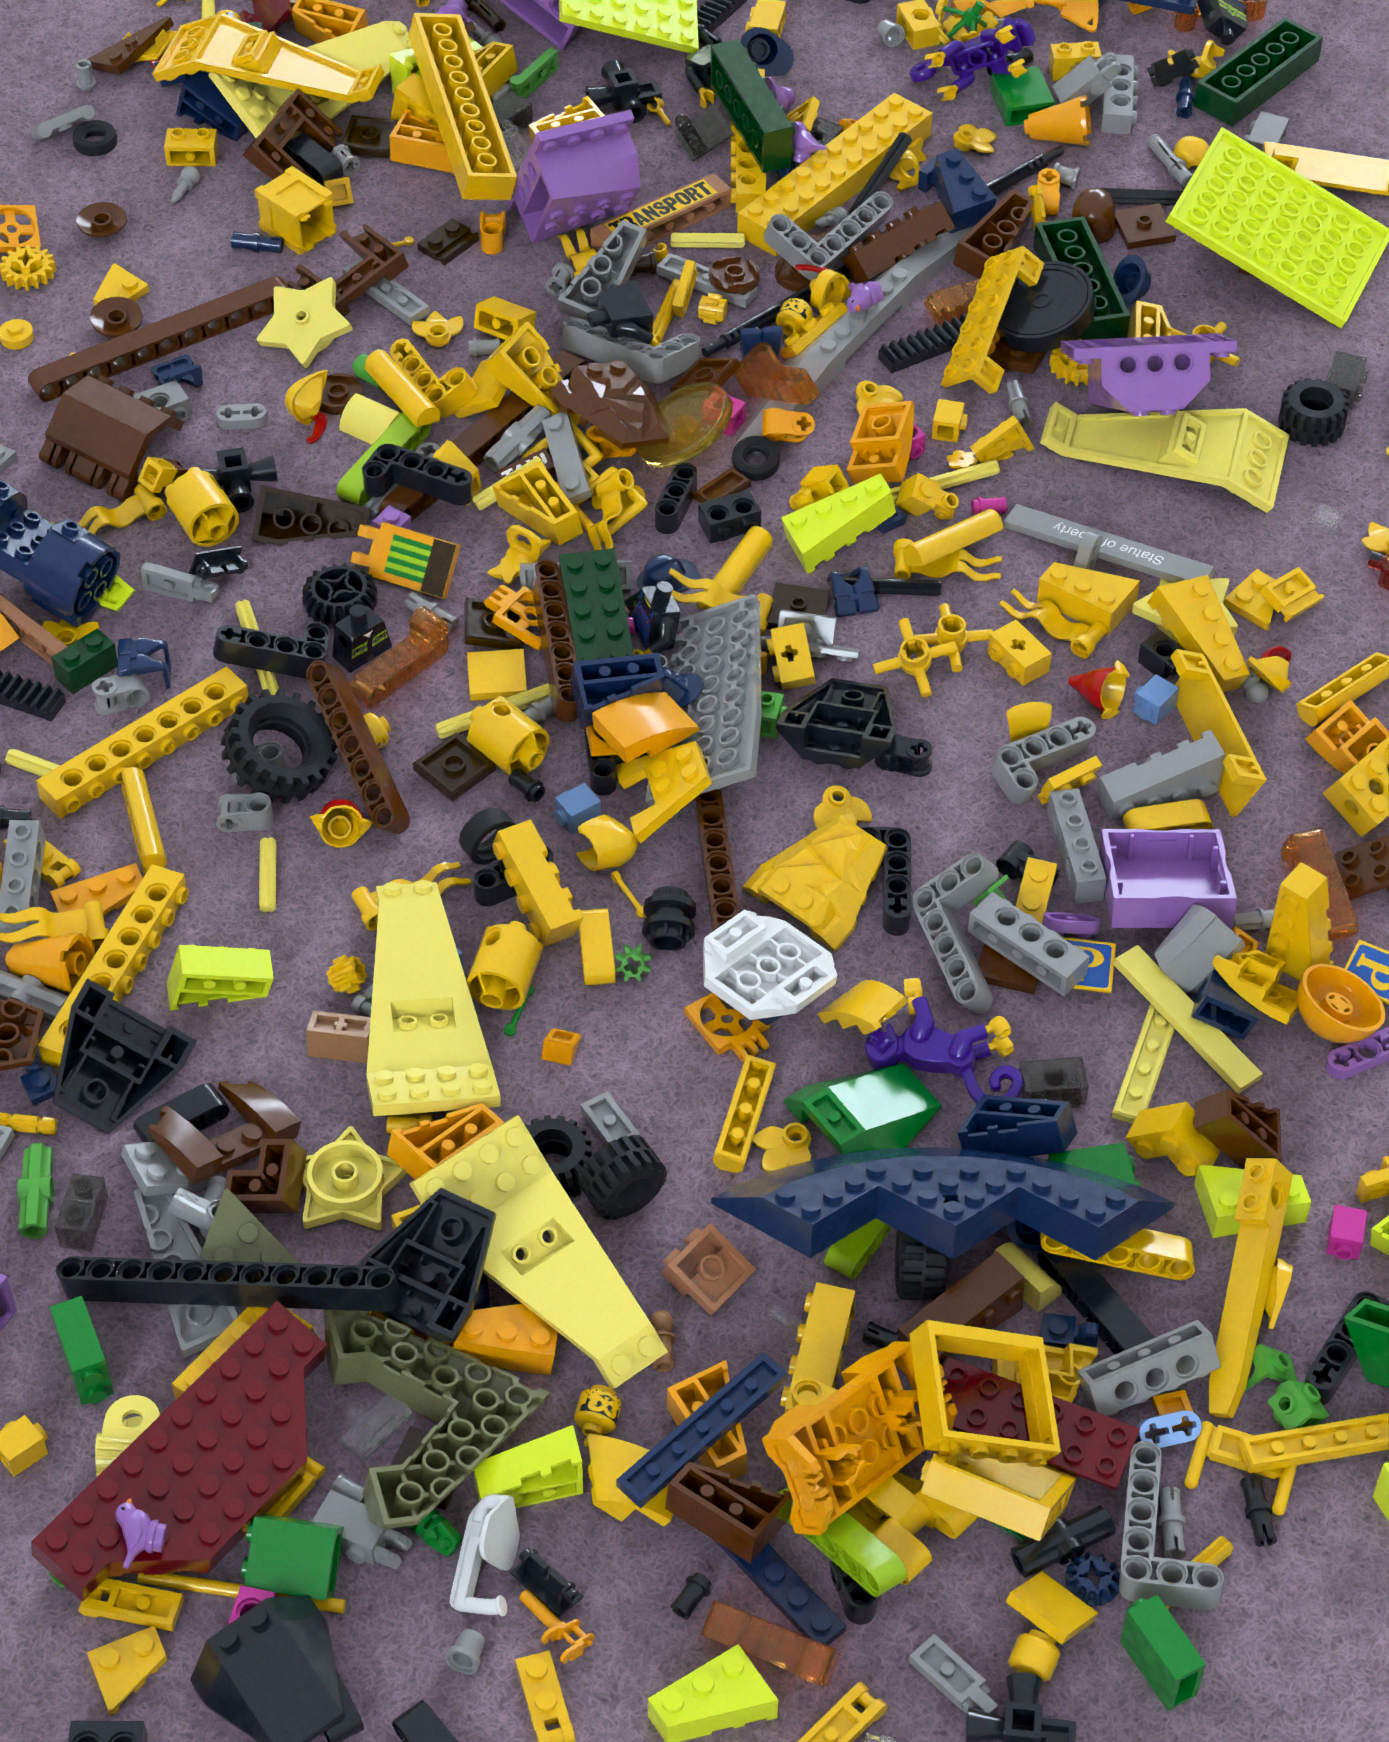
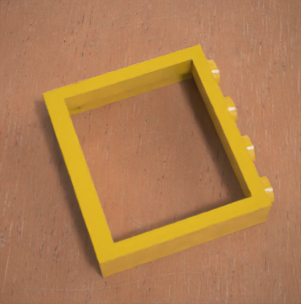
(992, 1344)
(994, 1501)

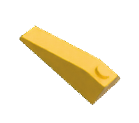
(527, 368)

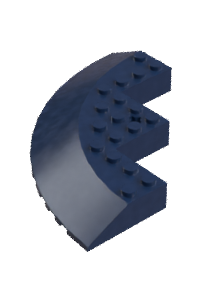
(942, 1200)

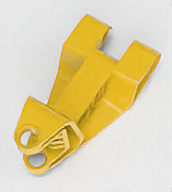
(897, 1507)

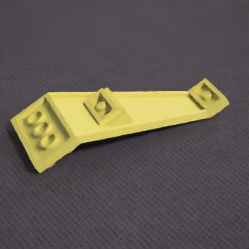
(358, 49)
(1196, 445)
(423, 1022)
(560, 1281)

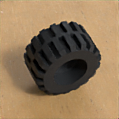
(1313, 412)
(564, 1139)
(622, 1177)
(918, 1269)

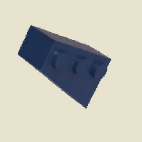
(207, 105)
(961, 190)
(612, 679)
(1018, 1126)

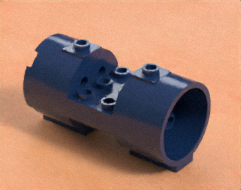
(58, 563)

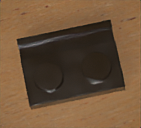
(448, 241)

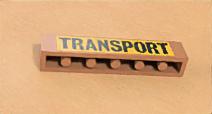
(672, 211)

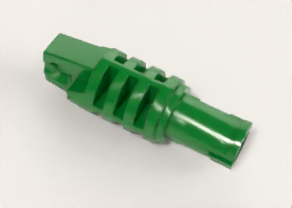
(438, 1533)

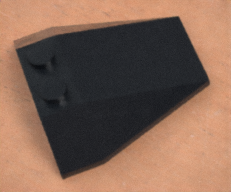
(840, 723)
(113, 1059)
(437, 1263)
(273, 1672)

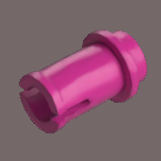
(979, 505)

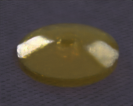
(693, 420)

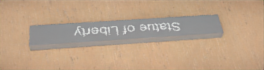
(1113, 547)

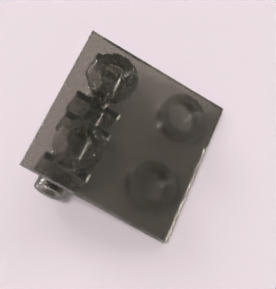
(702, 131)

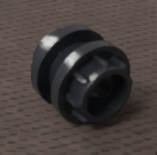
(669, 918)

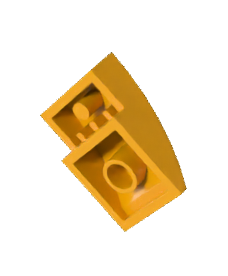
(882, 442)
(643, 725)
(1347, 737)

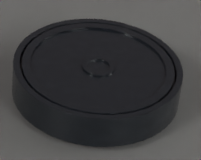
(1048, 312)

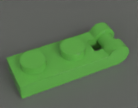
(535, 74)

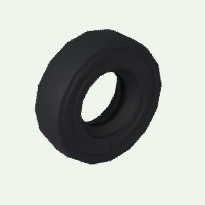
(98, 147)
(756, 444)

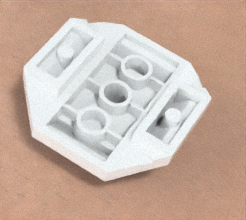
(765, 967)

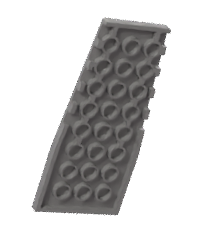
(726, 653)

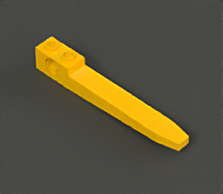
(1261, 1220)

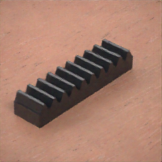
(717, 12)
(922, 346)
(30, 697)

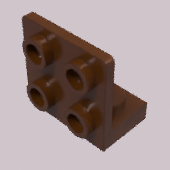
(1365, 867)

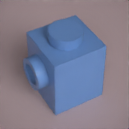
(1155, 699)
(576, 807)

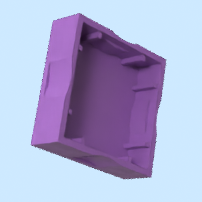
(1162, 874)

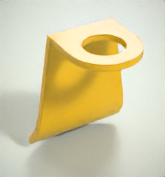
(1028, 719)

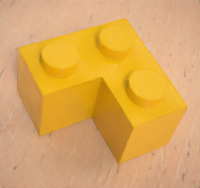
(1171, 1133)

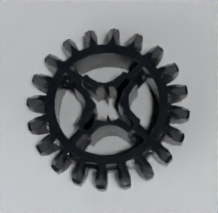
(335, 590)

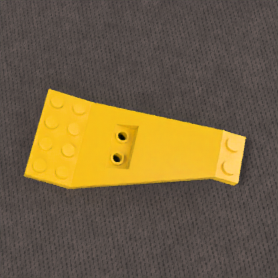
(253, 54)

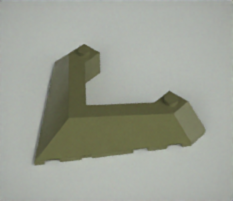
(466, 1398)

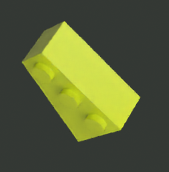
(218, 973)
(1219, 1194)
(534, 1471)
(713, 1698)

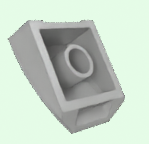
(1193, 944)

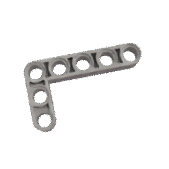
(800, 248)
(647, 362)
(935, 909)
(1152, 1571)

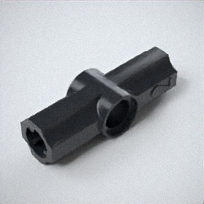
(1063, 1541)

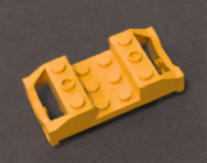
(851, 1438)

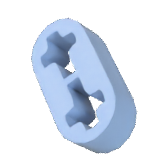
(1167, 1421)

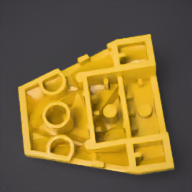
(822, 879)

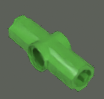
(35, 1191)

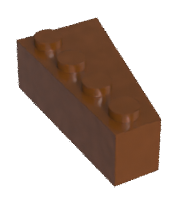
(994, 233)
(897, 241)
(978, 1299)

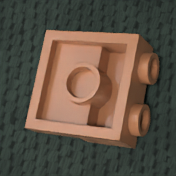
(707, 1268)

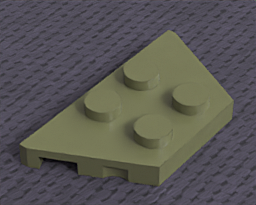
(241, 1236)

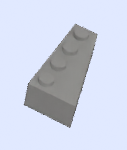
(609, 266)
(1166, 778)

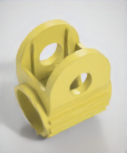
(119, 1434)

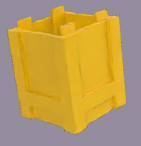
(296, 210)

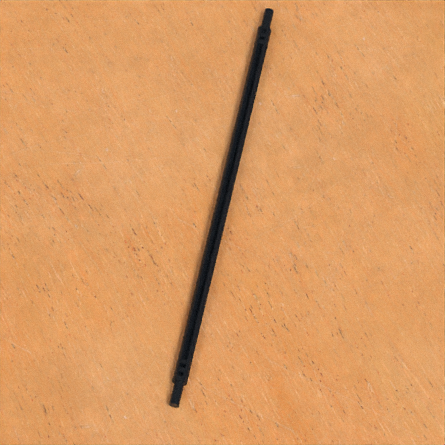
(769, 315)

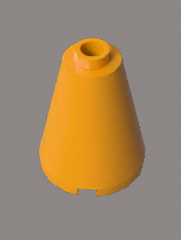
(1061, 123)
(53, 960)

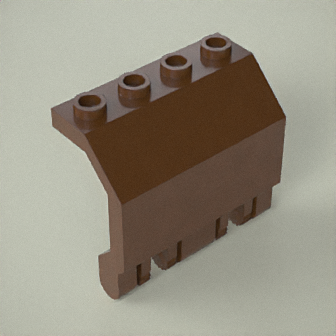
(105, 434)

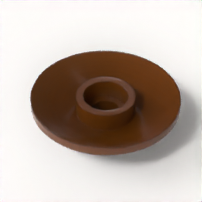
(101, 219)
(116, 316)

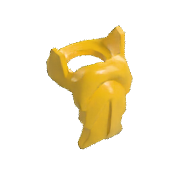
(1205, 61)
(909, 160)
(518, 553)

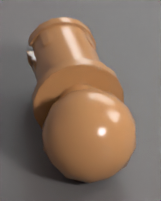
(663, 1325)

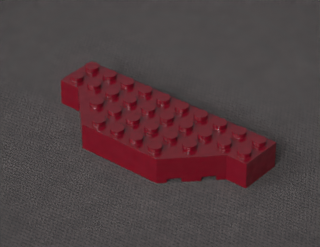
(200, 1466)

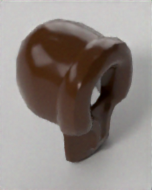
(1099, 212)

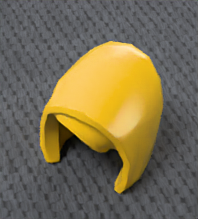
(611, 843)

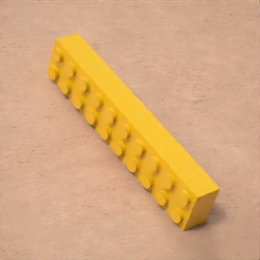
(462, 107)
(835, 173)

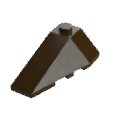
(295, 516)

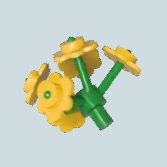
(971, 18)

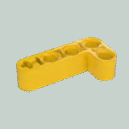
(447, 392)

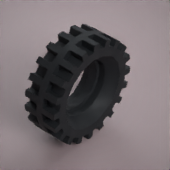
(296, 721)

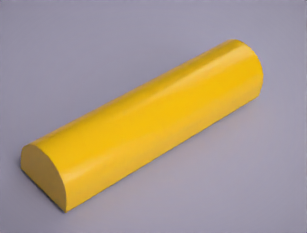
(401, 389)
(952, 538)
(743, 561)
(1344, 688)
(142, 818)
(743, 1114)

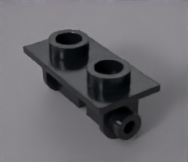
(1182, 66)
(217, 561)
(545, 1582)

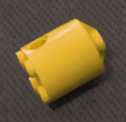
(202, 508)
(507, 736)
(504, 966)

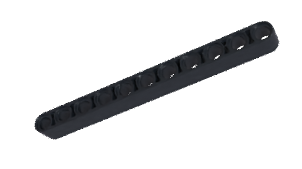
(230, 1283)

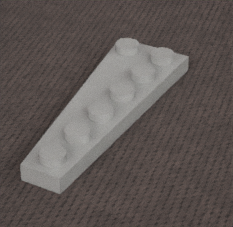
(173, 1239)

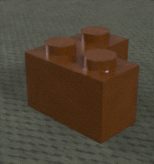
(275, 1183)

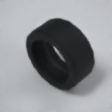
(478, 828)

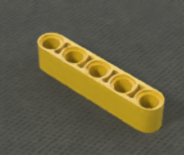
(1144, 1252)

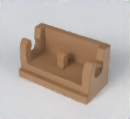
(338, 1036)

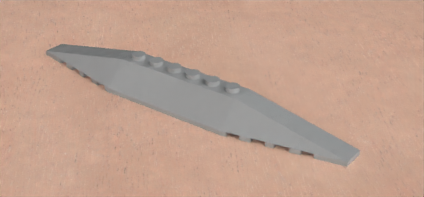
(828, 353)

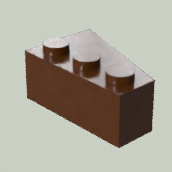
(1239, 1126)
(728, 1510)

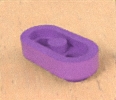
(1072, 923)

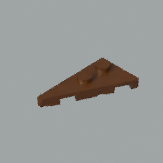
(125, 52)

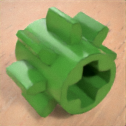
(636, 954)

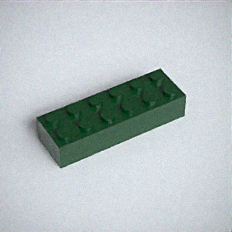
(1258, 71)
(751, 106)
(1074, 243)
(595, 604)

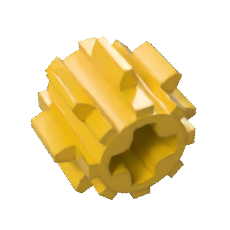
(712, 308)
(346, 974)

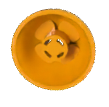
(1338, 1004)

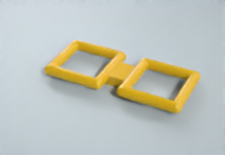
(593, 478)

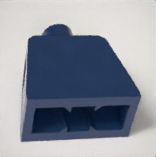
(1223, 1007)

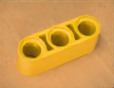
(1169, 816)
(596, 947)

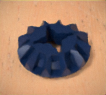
(1084, 1588)

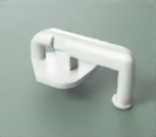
(489, 1537)

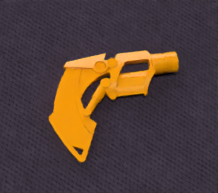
(1076, 11)

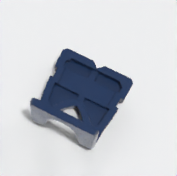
(752, 336)
(180, 370)
(853, 598)
(134, 658)

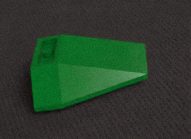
(867, 1108)

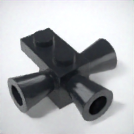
(624, 90)
(236, 475)
(1021, 1717)

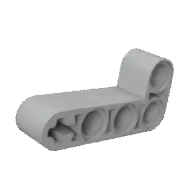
(1046, 750)

